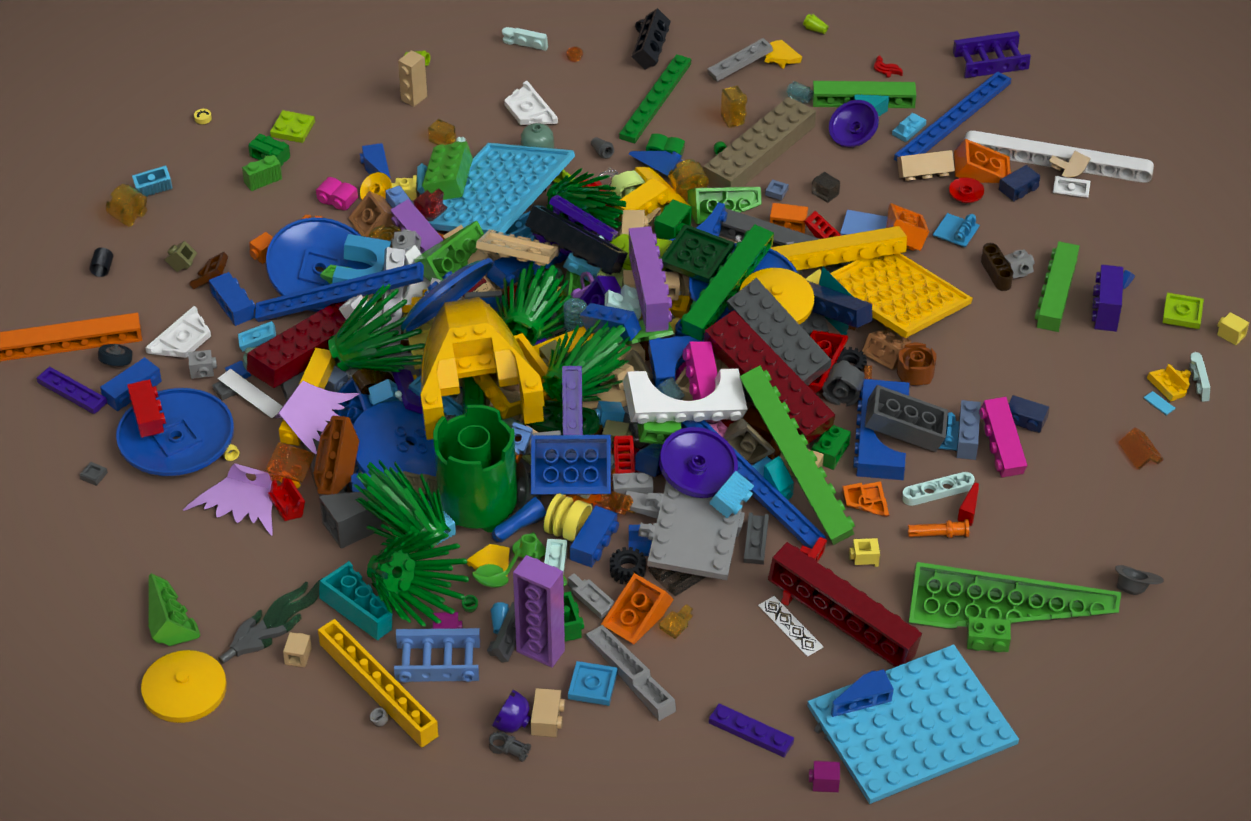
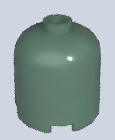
(537, 136)

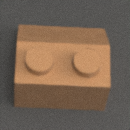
(371, 213)

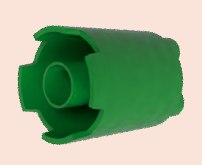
(476, 467)

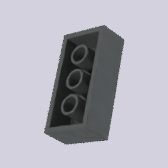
(906, 418)

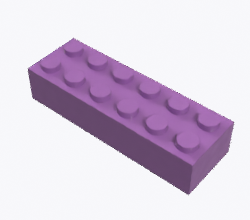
(649, 279)
(539, 611)

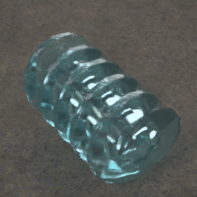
(572, 309)

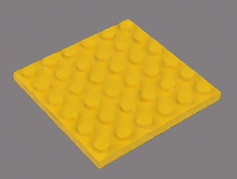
(901, 292)

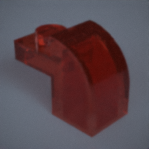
(430, 204)

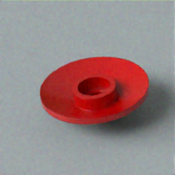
(966, 190)

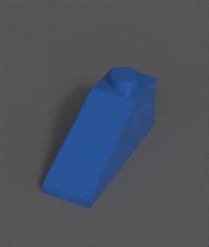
(374, 159)
(659, 160)
(866, 692)

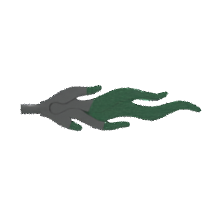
(273, 625)

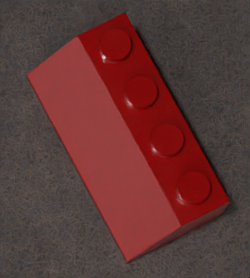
(832, 345)

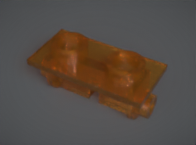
(621, 502)

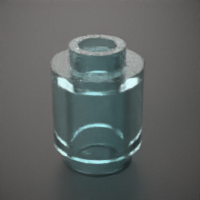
(799, 92)

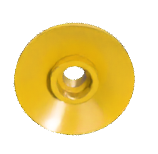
(374, 183)

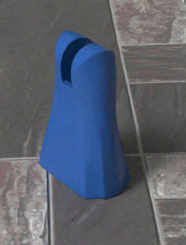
(529, 514)

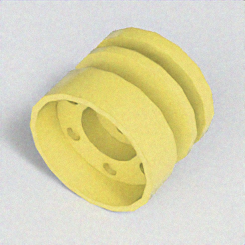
(566, 516)

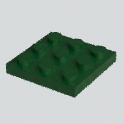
(697, 253)

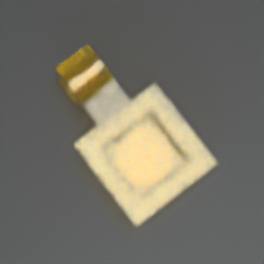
(676, 623)

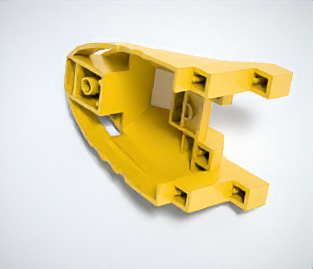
(469, 342)

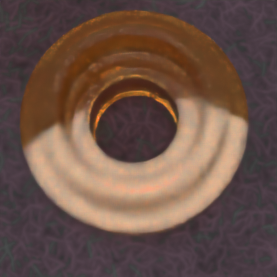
(574, 54)

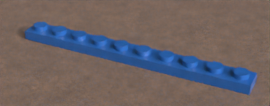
(956, 116)
(339, 291)
(771, 498)

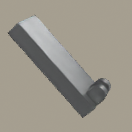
(756, 539)

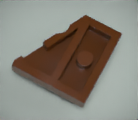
(212, 269)

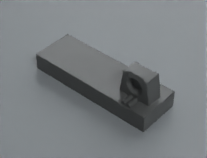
(506, 638)

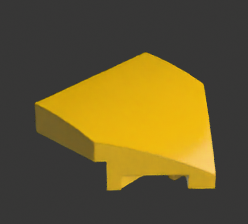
(782, 54)
(1170, 382)
(490, 554)

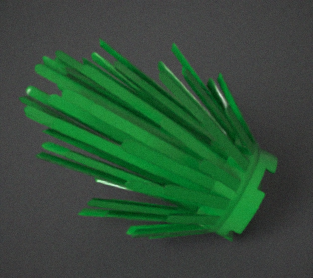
(588, 197)
(533, 306)
(596, 356)
(400, 505)

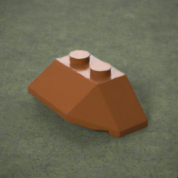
(336, 455)

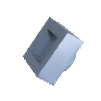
(776, 189)

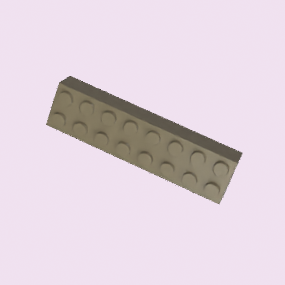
(760, 145)

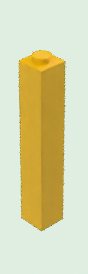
(316, 374)

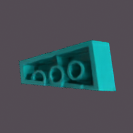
(356, 601)

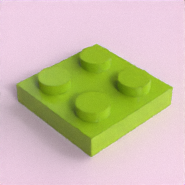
(292, 126)
(1183, 310)

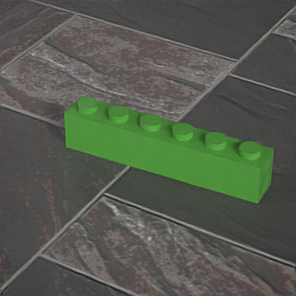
(839, 92)
(1057, 287)

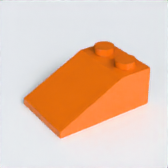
(980, 163)
(911, 223)
(637, 609)

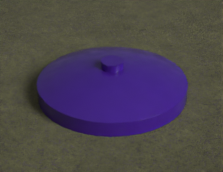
(697, 461)

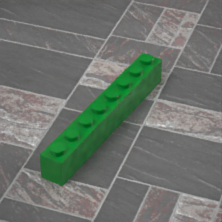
(727, 282)

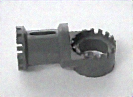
(510, 745)

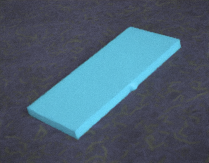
(1159, 403)

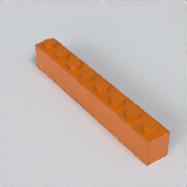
(69, 336)

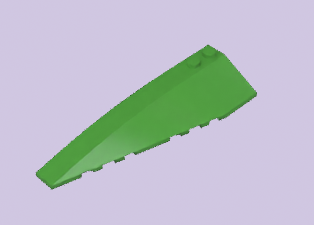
(951, 595)

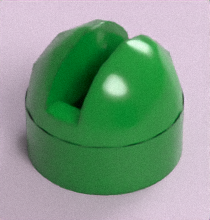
(719, 147)
(468, 601)

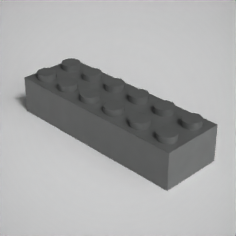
(780, 331)

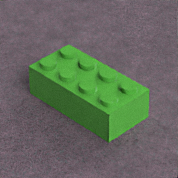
(448, 169)

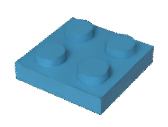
(592, 683)

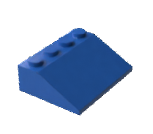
(570, 464)

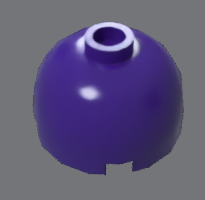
(513, 713)

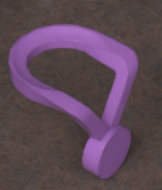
(577, 293)

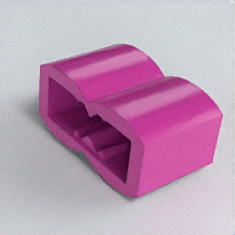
(336, 193)

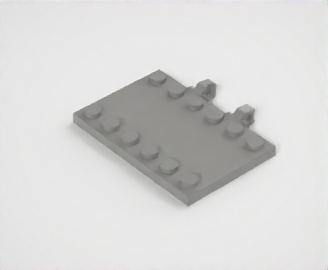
(690, 535)

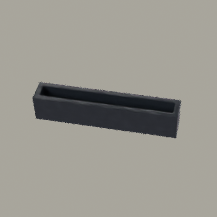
(576, 239)

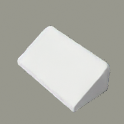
(1071, 187)

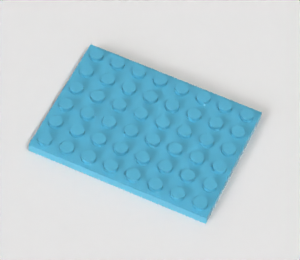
(502, 186)
(930, 727)

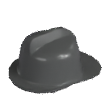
(523, 486)
(1134, 580)

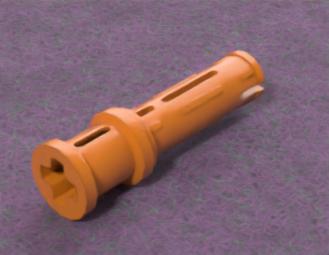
(949, 529)

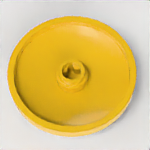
(788, 289)
(183, 686)

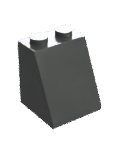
(347, 518)

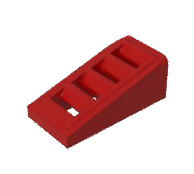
(825, 226)
(623, 444)
(968, 507)

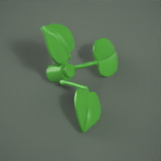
(494, 576)

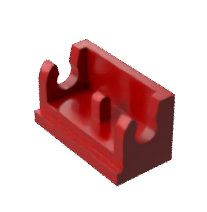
(287, 499)

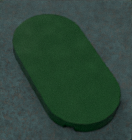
(554, 419)

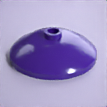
(850, 117)

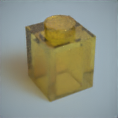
(441, 133)

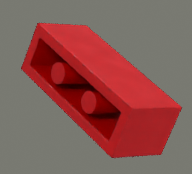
(146, 408)

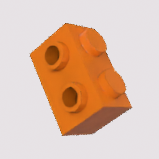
(789, 216)

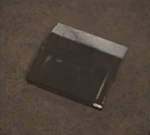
(674, 581)

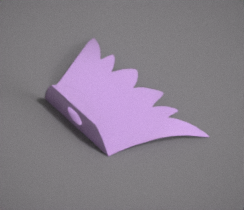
(310, 409)
(241, 496)

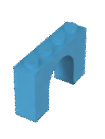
(362, 250)

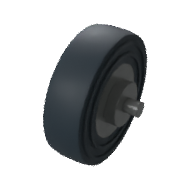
(115, 355)

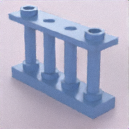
(437, 638)

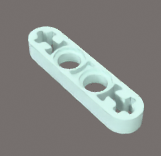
(916, 495)

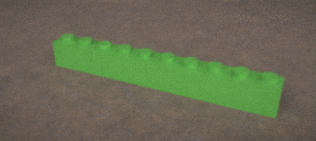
(797, 455)

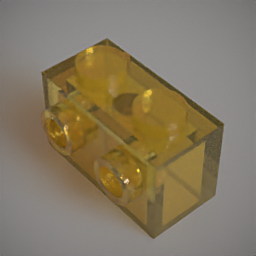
(733, 106)

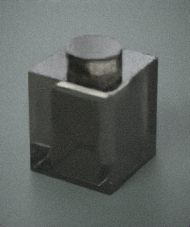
(825, 187)

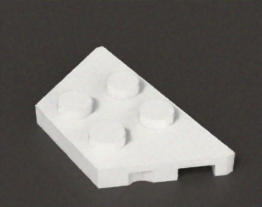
(529, 107)
(181, 337)

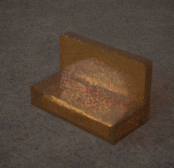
(1139, 448)

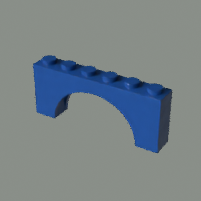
(667, 356)
(874, 457)

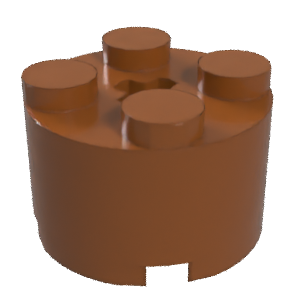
(916, 364)

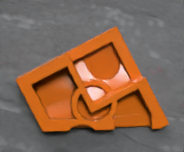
(866, 498)

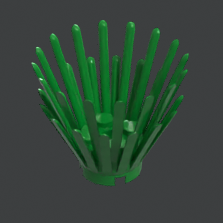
(358, 346)
(398, 572)

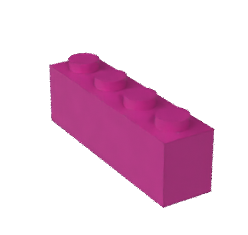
(700, 369)
(1003, 437)

